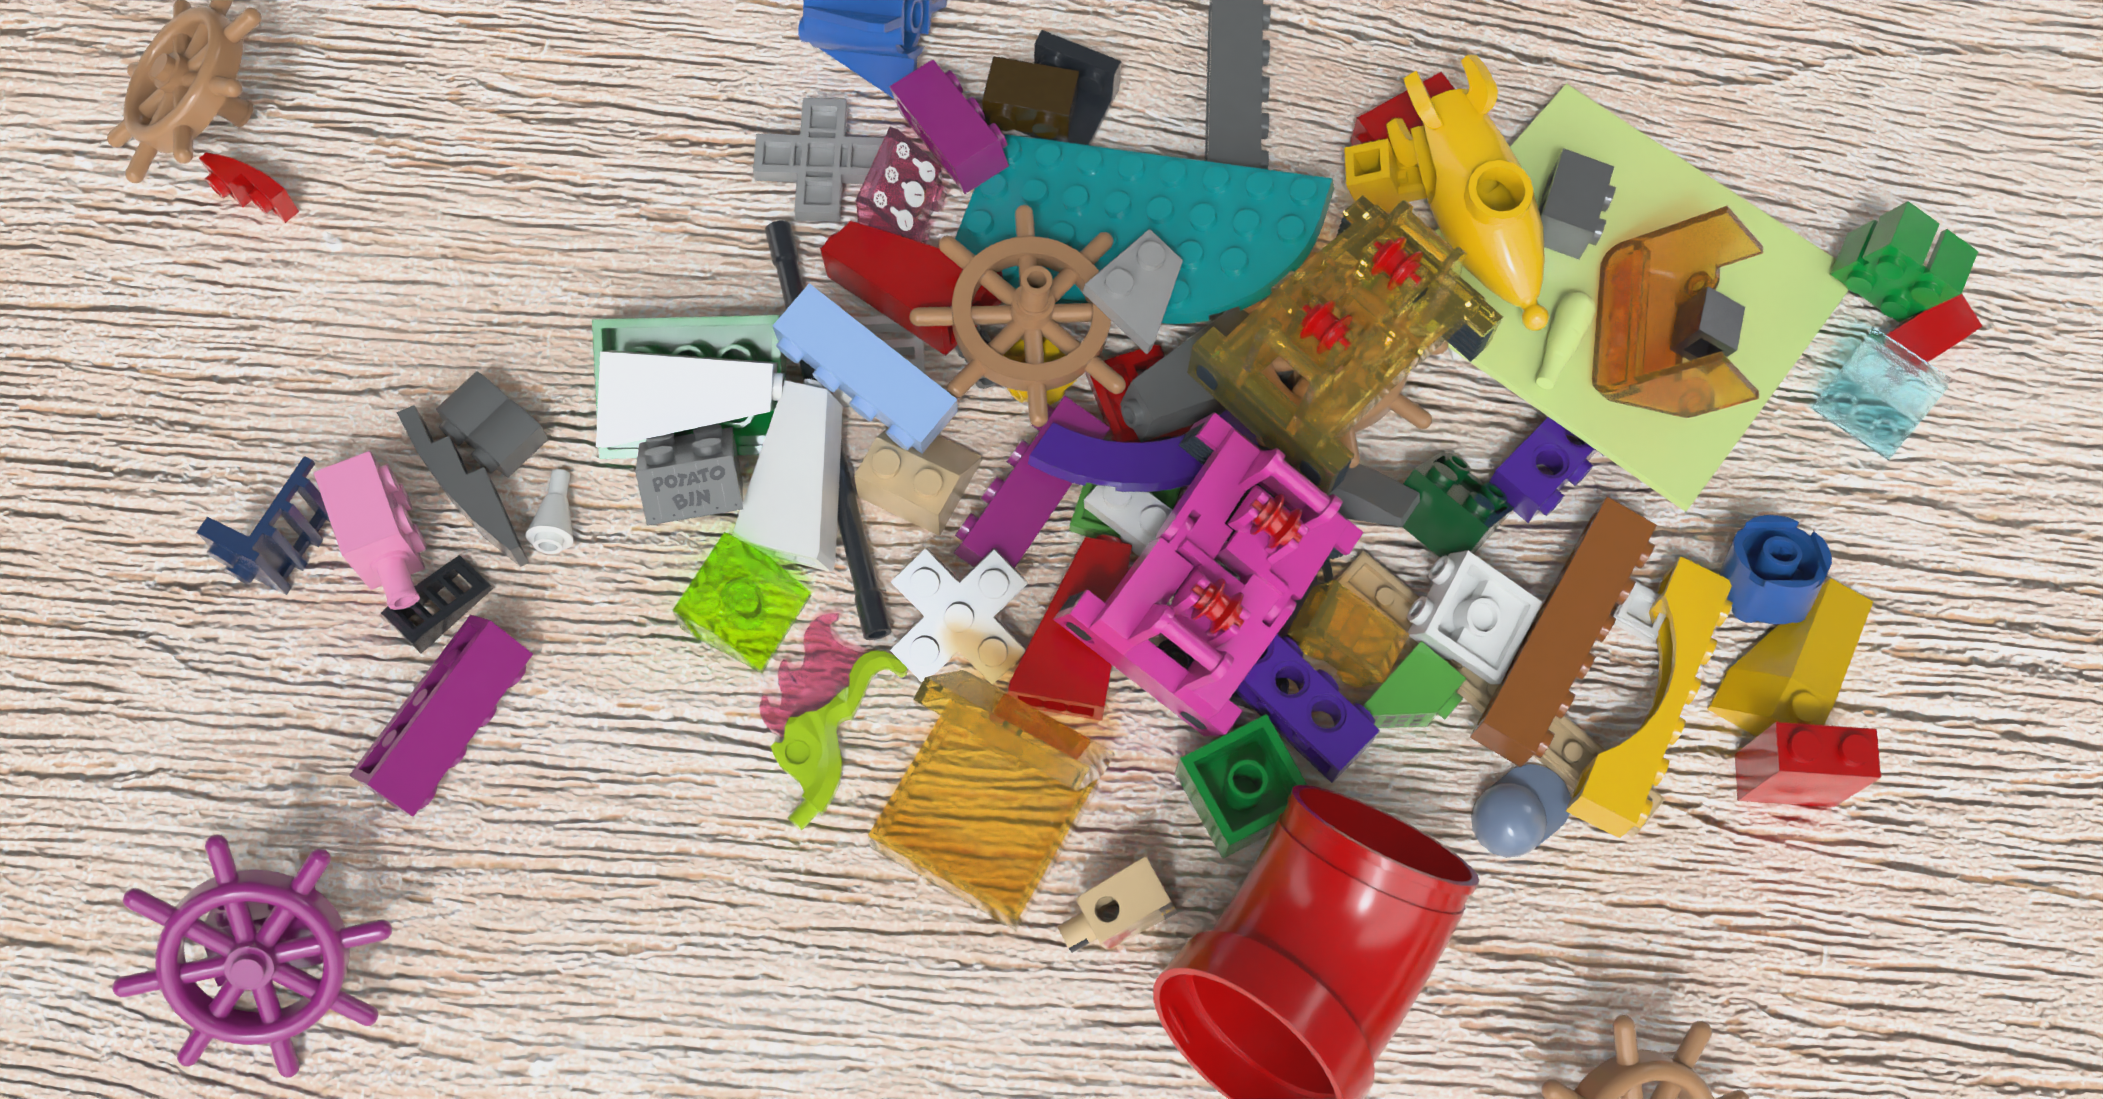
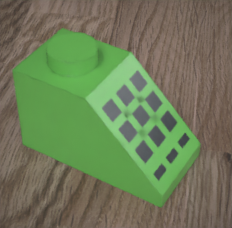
(1416, 691)

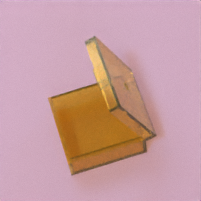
(988, 796)

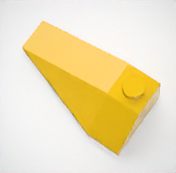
(1796, 666)

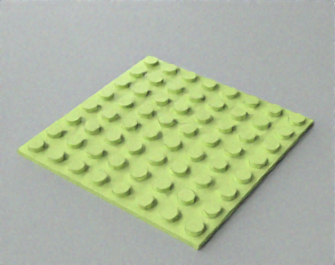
(1783, 294)

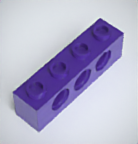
(1526, 485)
(1325, 748)

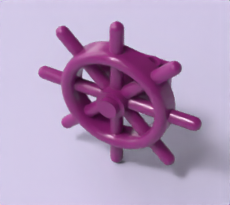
(256, 933)

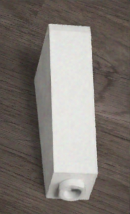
(674, 393)
(795, 483)

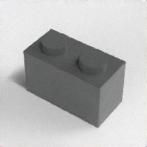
(1573, 203)

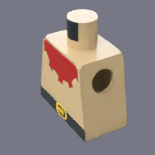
(1141, 904)

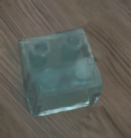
(1881, 393)

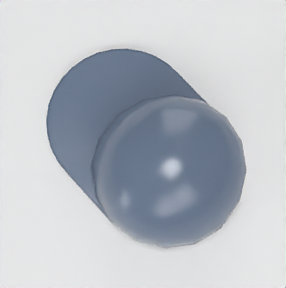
(1520, 811)

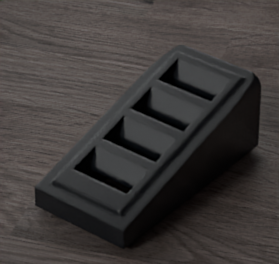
(437, 624)

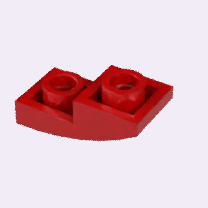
(247, 184)
(1937, 328)

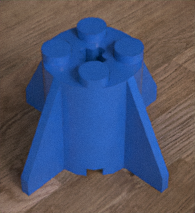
(870, 35)

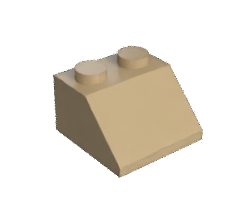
(915, 484)

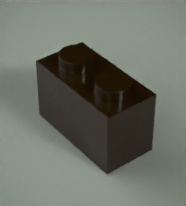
(1030, 97)

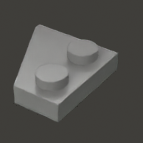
(1137, 288)

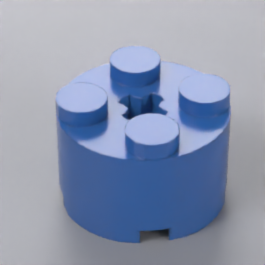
(1775, 570)

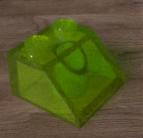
(741, 603)

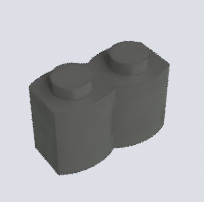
(491, 425)

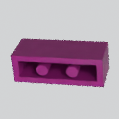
(951, 125)

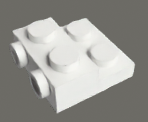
(1473, 615)

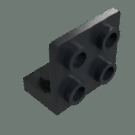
(1096, 86)

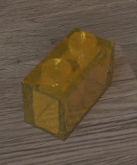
(1347, 635)

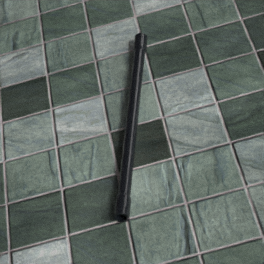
(868, 597)

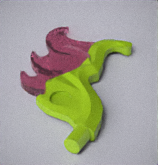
(812, 708)

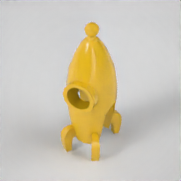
(1477, 187)

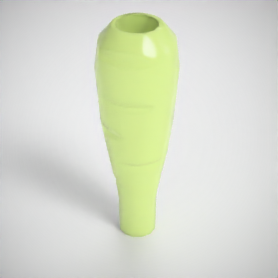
(1566, 333)

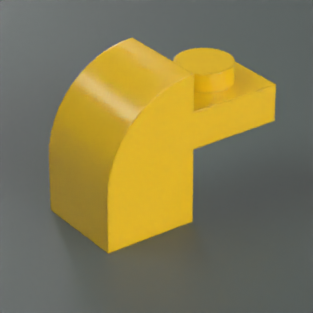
(1380, 177)

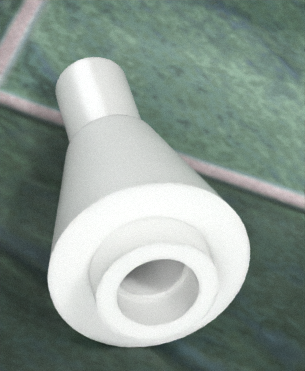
(551, 525)

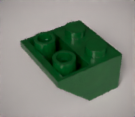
(1454, 506)

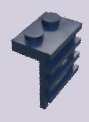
(266, 552)

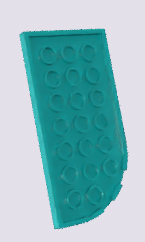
(1225, 221)

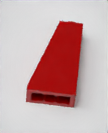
(897, 277)
(1058, 668)

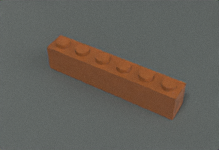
(1564, 633)

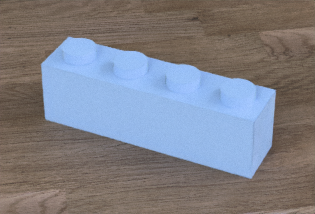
(864, 369)

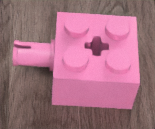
(374, 525)

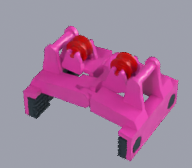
(1222, 622)

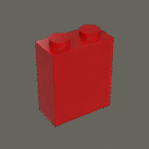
(1807, 764)

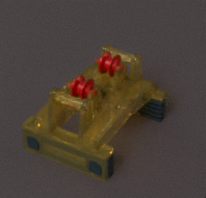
(1316, 326)

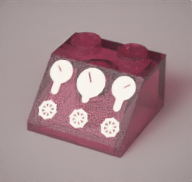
(901, 189)

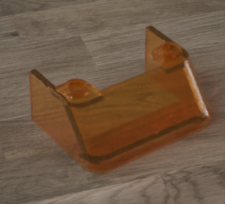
(1637, 313)

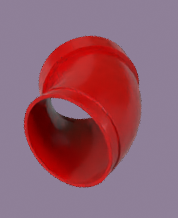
(1315, 953)

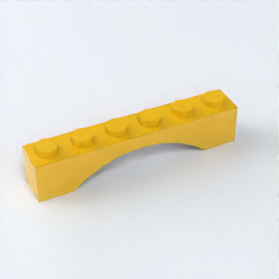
(1618, 781)

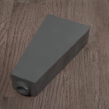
(1167, 396)

